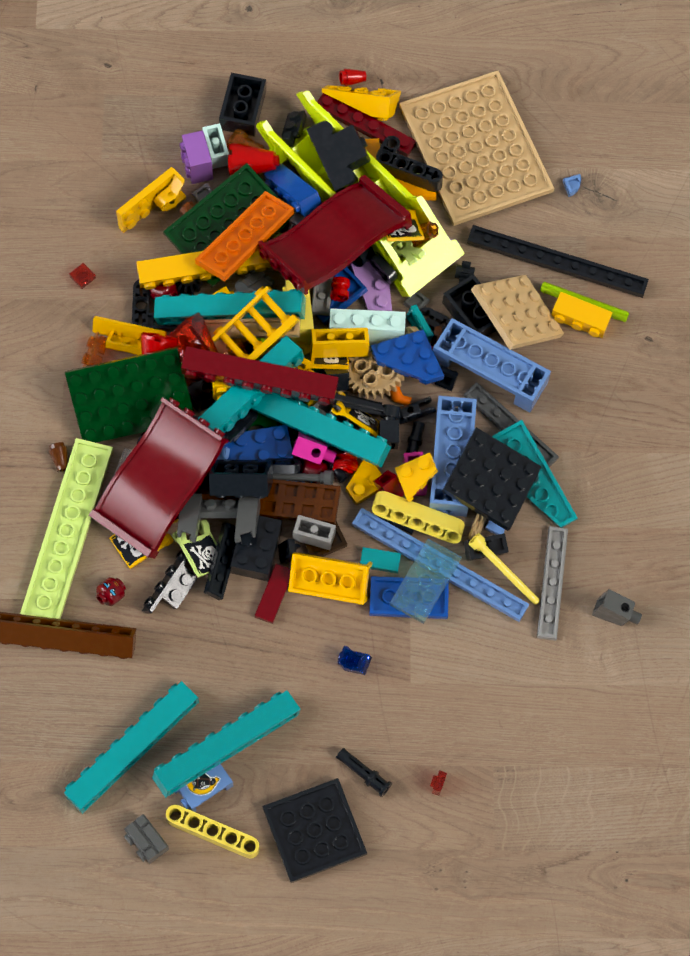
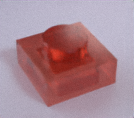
(82, 275)
(437, 782)

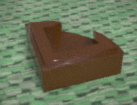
(437, 333)

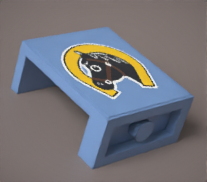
(204, 787)

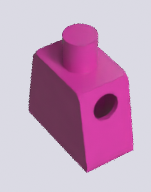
(305, 444)

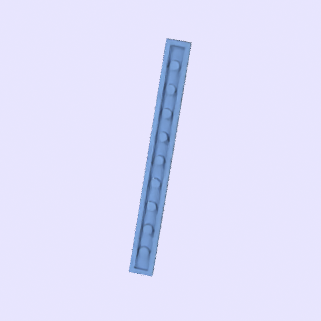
(462, 577)

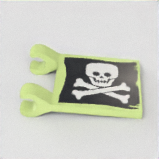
(200, 552)

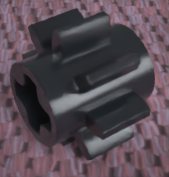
(464, 271)

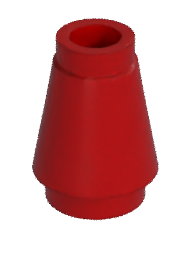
(350, 76)

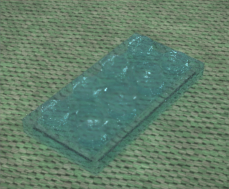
(425, 581)

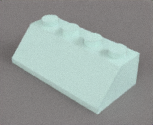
(380, 324)

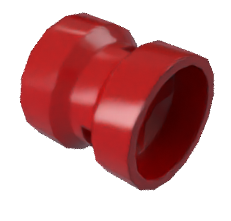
(340, 289)

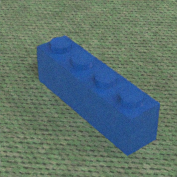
(293, 190)

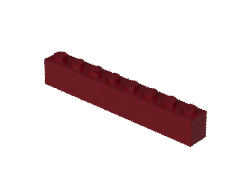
(259, 375)

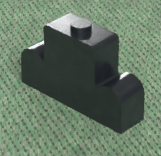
(339, 152)

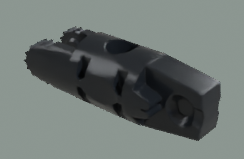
(417, 413)

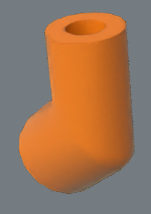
(399, 398)

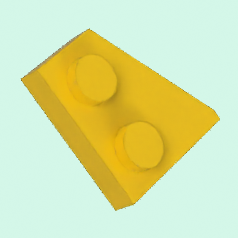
(416, 474)
(362, 484)

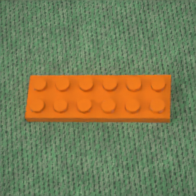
(242, 236)

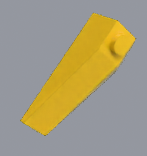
(375, 103)

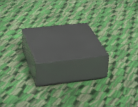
(417, 299)

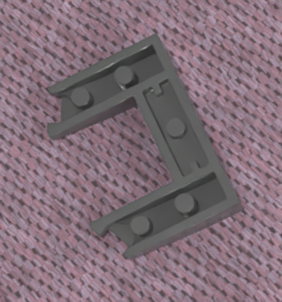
(244, 509)

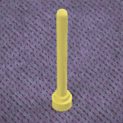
(478, 543)

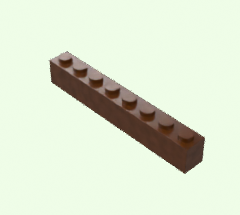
(67, 635)

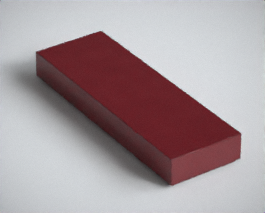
(273, 594)

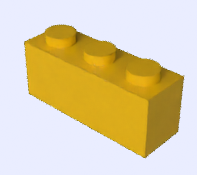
(581, 315)
(339, 342)

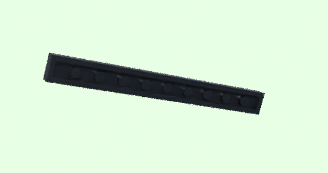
(557, 261)

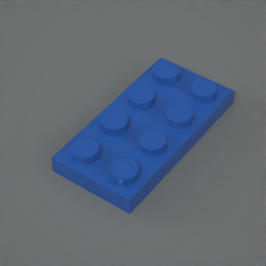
(261, 444)
(383, 590)

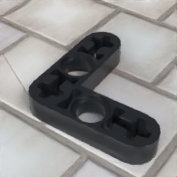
(148, 318)

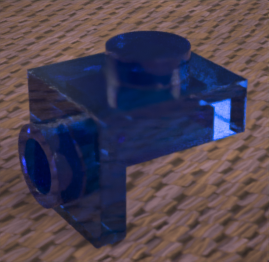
(354, 661)

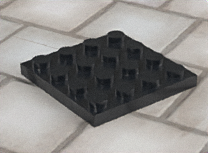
(491, 479)
(314, 830)

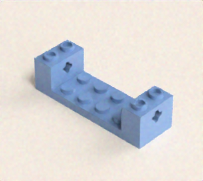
(492, 362)
(451, 436)

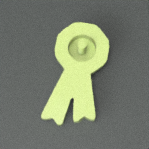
(406, 249)

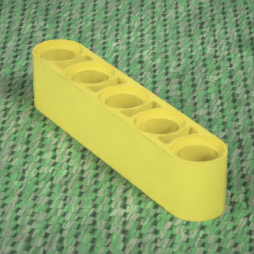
(418, 517)
(207, 823)

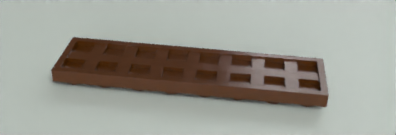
(295, 498)

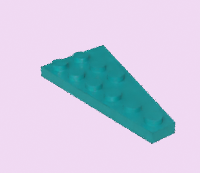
(545, 490)

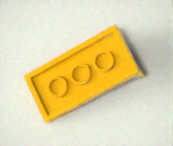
(158, 193)
(329, 578)

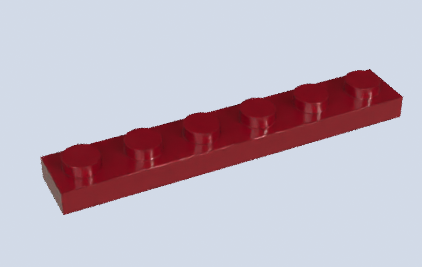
(364, 123)

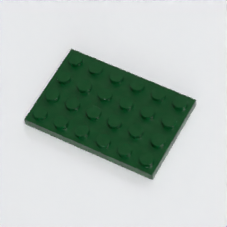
(217, 212)
(125, 393)

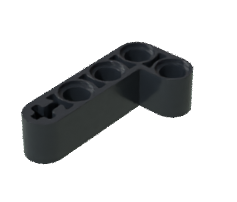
(427, 177)

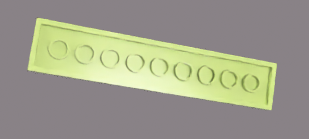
(67, 530)

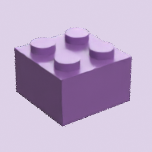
(196, 157)

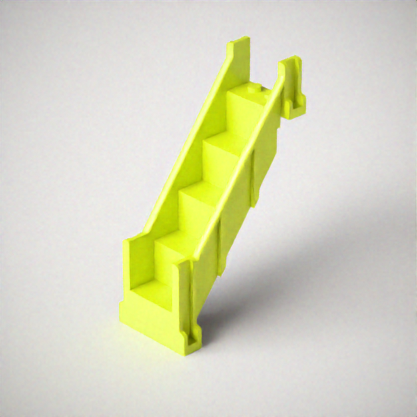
(303, 156)

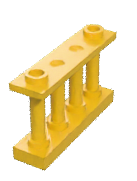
(273, 334)

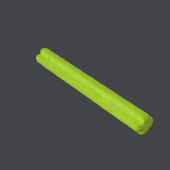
(554, 290)

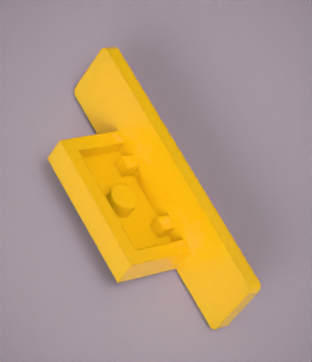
(122, 335)

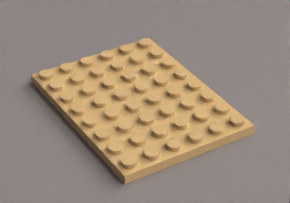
(479, 147)

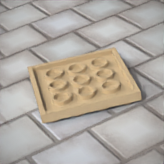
(517, 311)

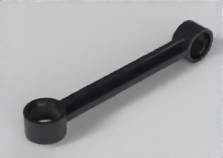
(365, 406)

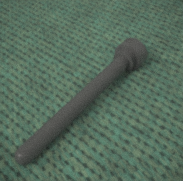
(325, 477)

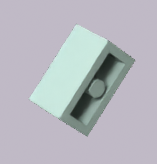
(216, 145)

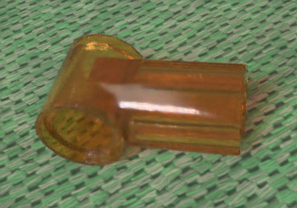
(242, 138)
(429, 230)

